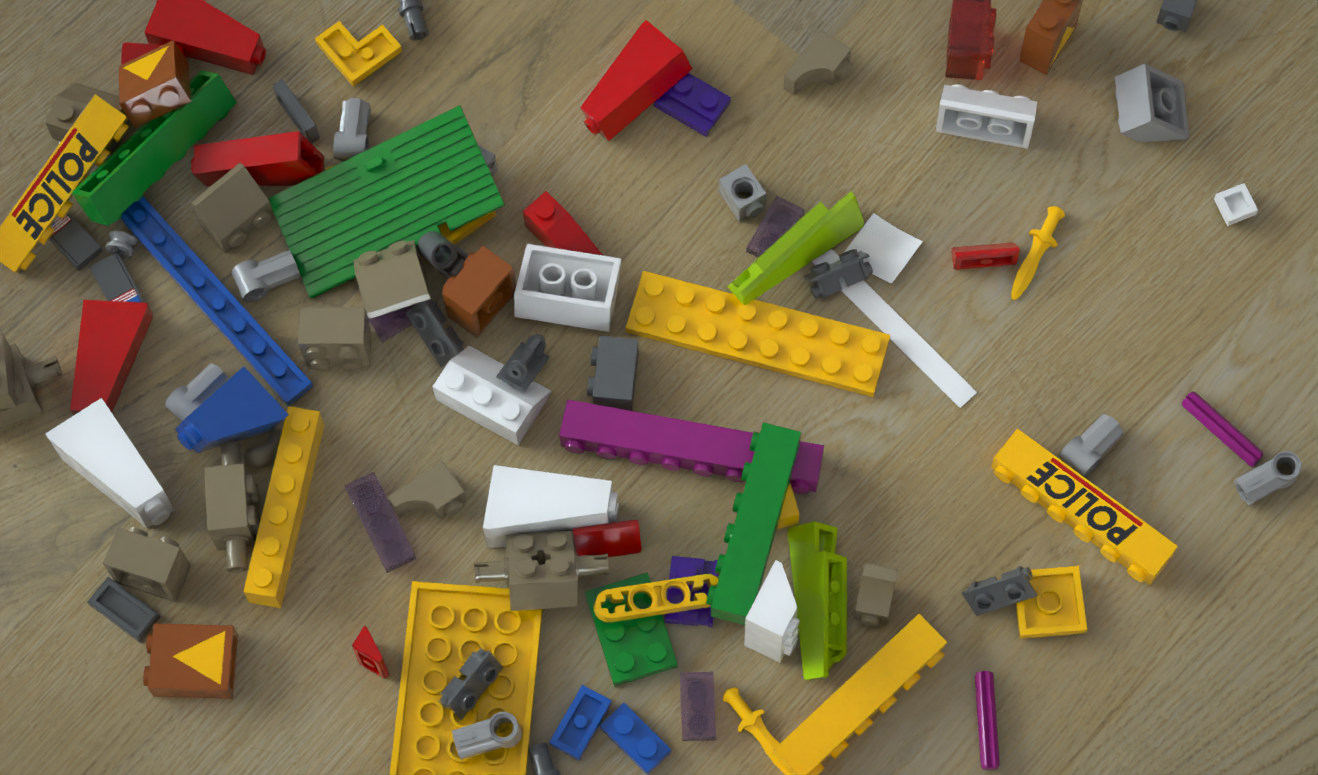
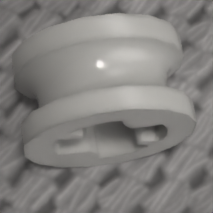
(121, 243)

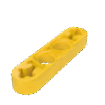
(657, 594)

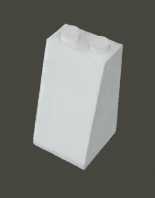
(105, 456)
(544, 502)

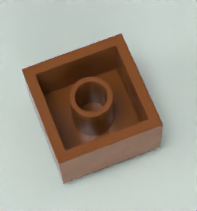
(479, 291)

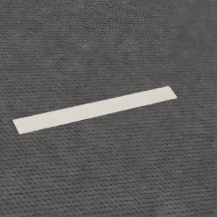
(904, 337)

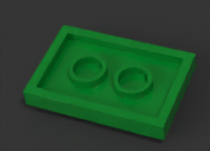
(636, 645)

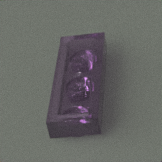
(380, 522)

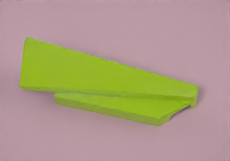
(801, 244)
(819, 596)

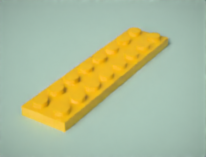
(758, 334)

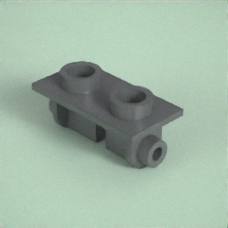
(849, 267)
(428, 322)
(525, 363)
(996, 594)
(480, 672)

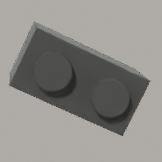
(614, 373)

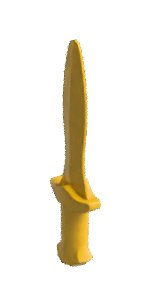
(1041, 242)
(753, 723)

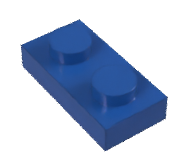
(580, 722)
(635, 738)

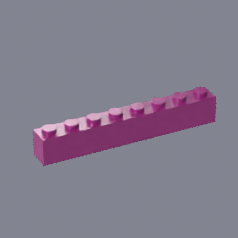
(674, 443)

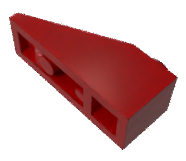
(556, 227)

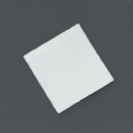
(886, 246)

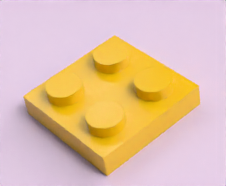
(1056, 608)

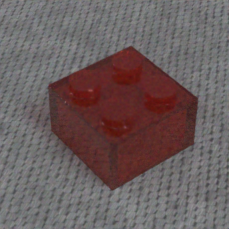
(970, 39)

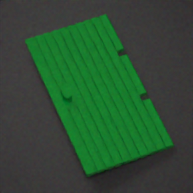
(385, 198)

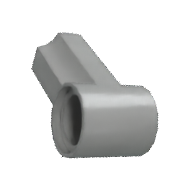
(353, 129)
(257, 278)
(188, 398)
(1086, 451)
(1267, 479)
(483, 736)

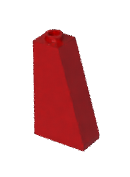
(206, 34)
(634, 81)
(269, 159)
(107, 349)

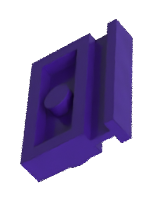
(694, 103)
(688, 567)

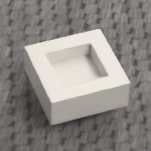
(1235, 204)

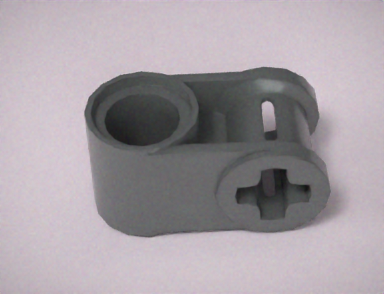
(448, 259)

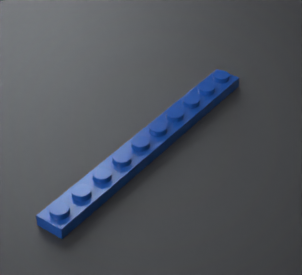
(216, 301)

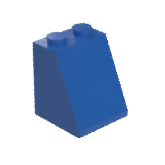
(231, 414)

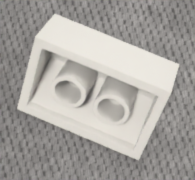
(986, 116)
(567, 287)
(472, 389)
(772, 620)

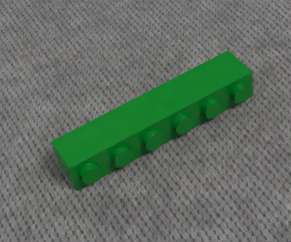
(153, 151)
(755, 523)

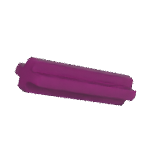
(1222, 428)
(987, 720)

